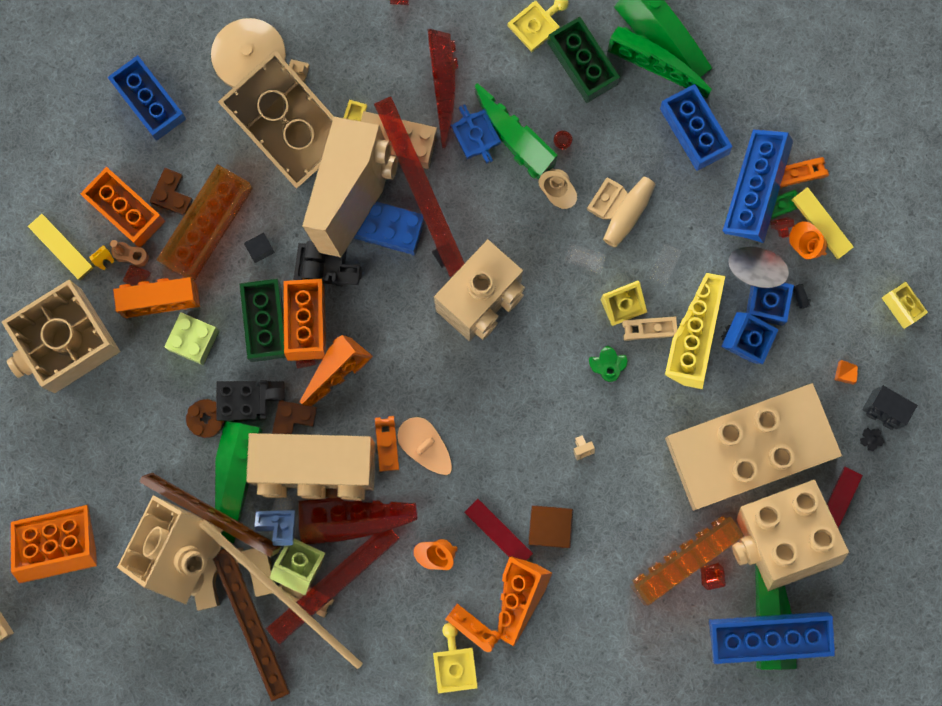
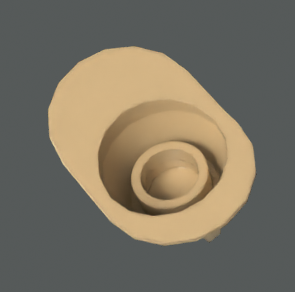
(558, 188)

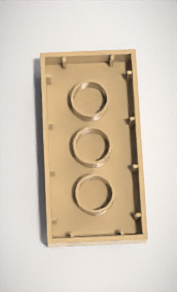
(753, 446)

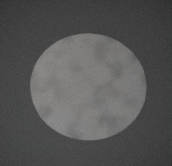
(758, 267)

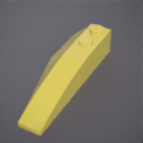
(694, 337)

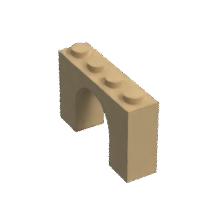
(208, 596)

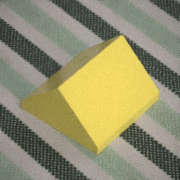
(624, 303)
(904, 305)

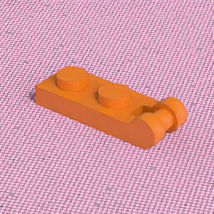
(804, 172)
(387, 444)
(473, 628)

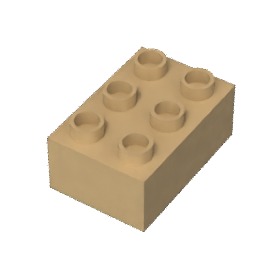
(311, 465)

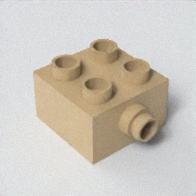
(479, 291)
(58, 338)
(789, 536)
(169, 551)

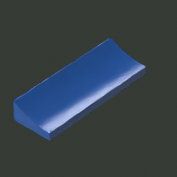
(758, 185)
(772, 637)

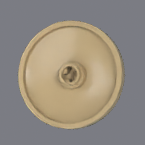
(243, 47)

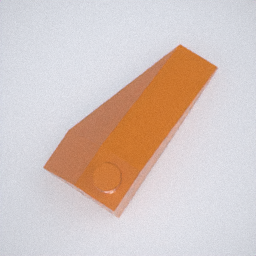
(521, 593)

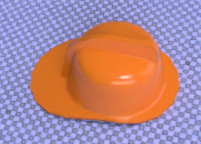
(808, 240)
(436, 554)

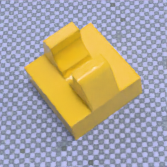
(101, 254)

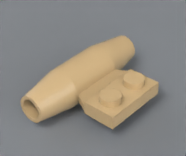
(621, 207)

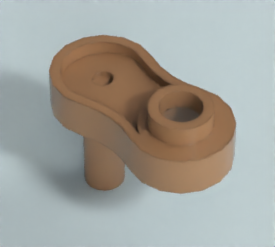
(124, 253)

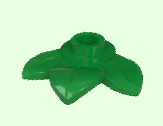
(608, 361)

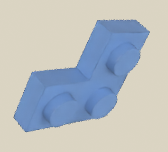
(280, 522)

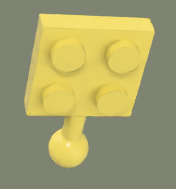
(535, 23)
(454, 667)

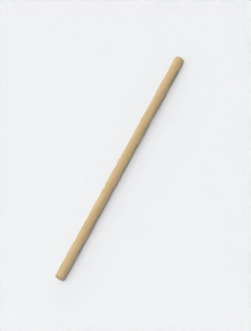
(280, 593)

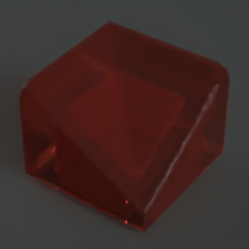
(713, 576)

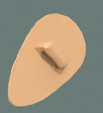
(424, 445)

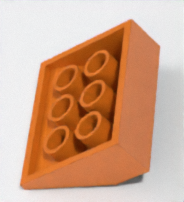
(52, 544)

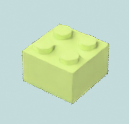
(191, 338)
(297, 566)

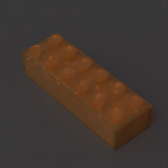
(205, 223)
(687, 560)

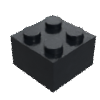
(889, 408)

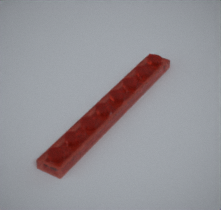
(333, 583)

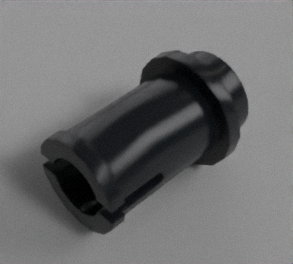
(801, 296)

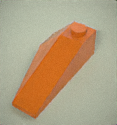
(340, 359)

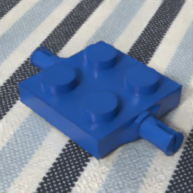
(475, 134)

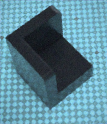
(259, 247)

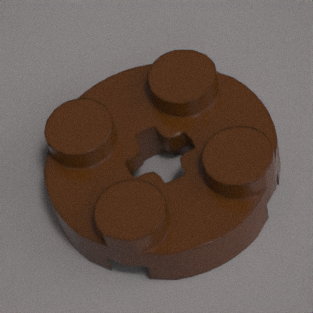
(198, 427)

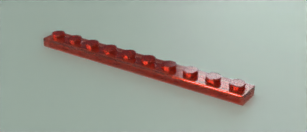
(420, 185)

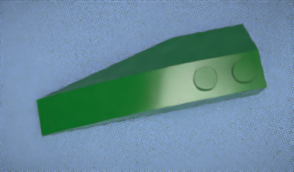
(665, 29)
(652, 57)
(521, 141)
(231, 470)
(767, 604)

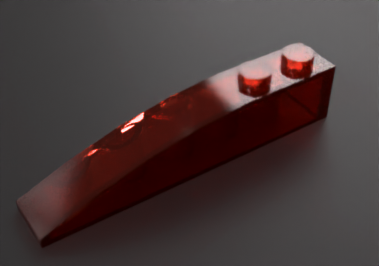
(443, 71)
(345, 520)

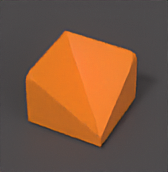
(846, 372)

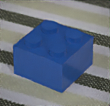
(770, 304)
(749, 338)

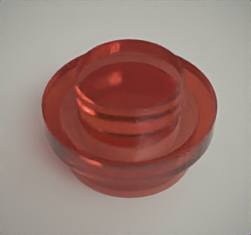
(562, 139)

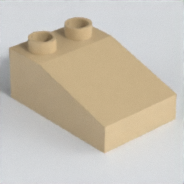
(281, 117)
(347, 183)

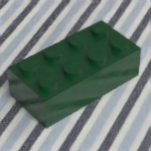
(583, 59)
(263, 319)

